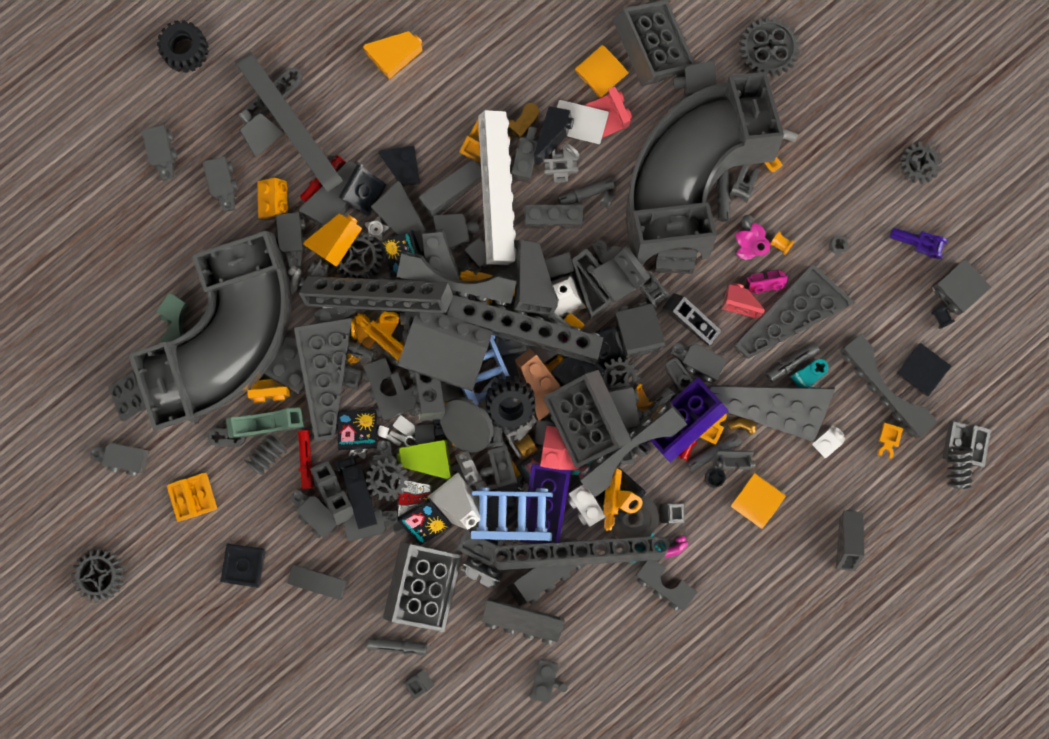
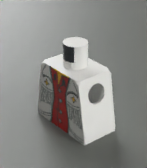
(413, 495)

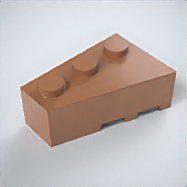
(540, 379)

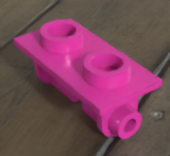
(775, 281)

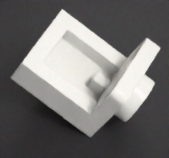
(829, 441)

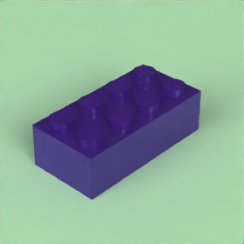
(700, 412)
(557, 483)

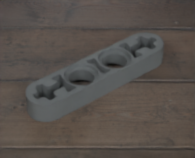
(280, 81)

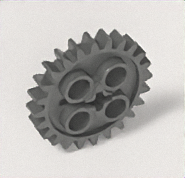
(767, 31)

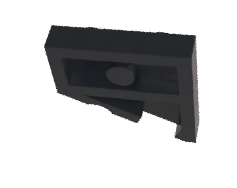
(402, 164)

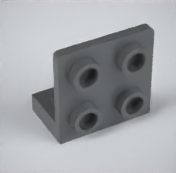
(621, 275)
(127, 397)

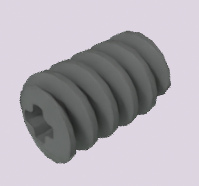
(266, 455)
(960, 468)

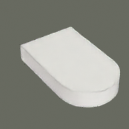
(404, 426)

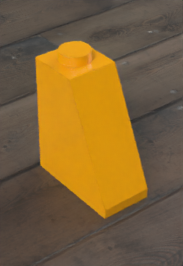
(394, 52)
(334, 238)

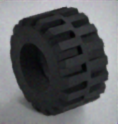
(179, 32)
(513, 416)

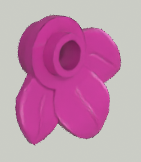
(749, 240)

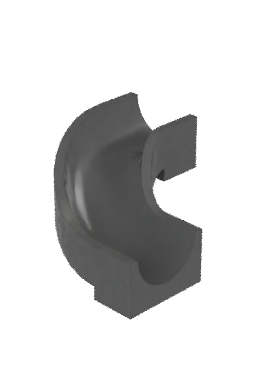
(687, 155)
(230, 343)

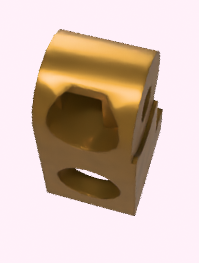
(526, 120)
(525, 446)

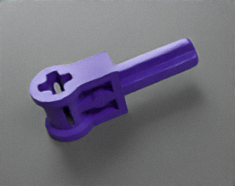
(925, 243)

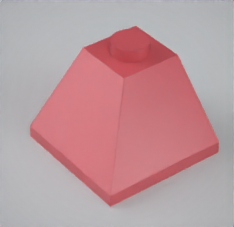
(741, 301)
(555, 452)

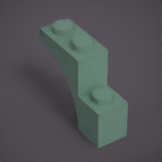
(173, 311)
(264, 423)

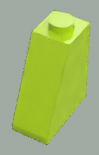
(427, 458)

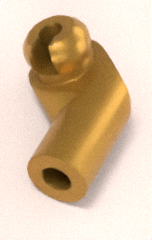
(744, 423)

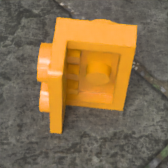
(272, 198)
(268, 390)

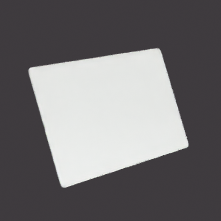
(588, 121)

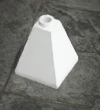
(572, 299)
(457, 502)

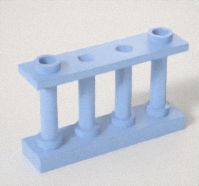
(501, 369)
(521, 532)

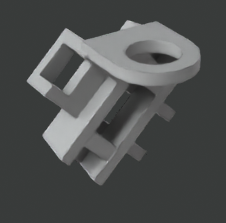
(569, 157)
(512, 435)
(467, 469)

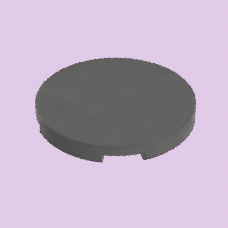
(466, 425)

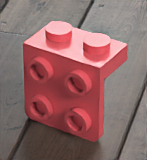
(618, 116)

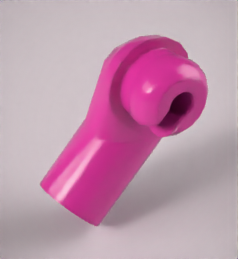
(677, 549)

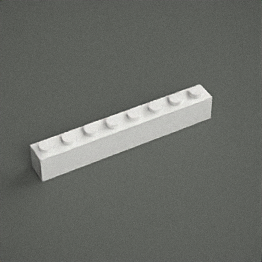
(496, 187)

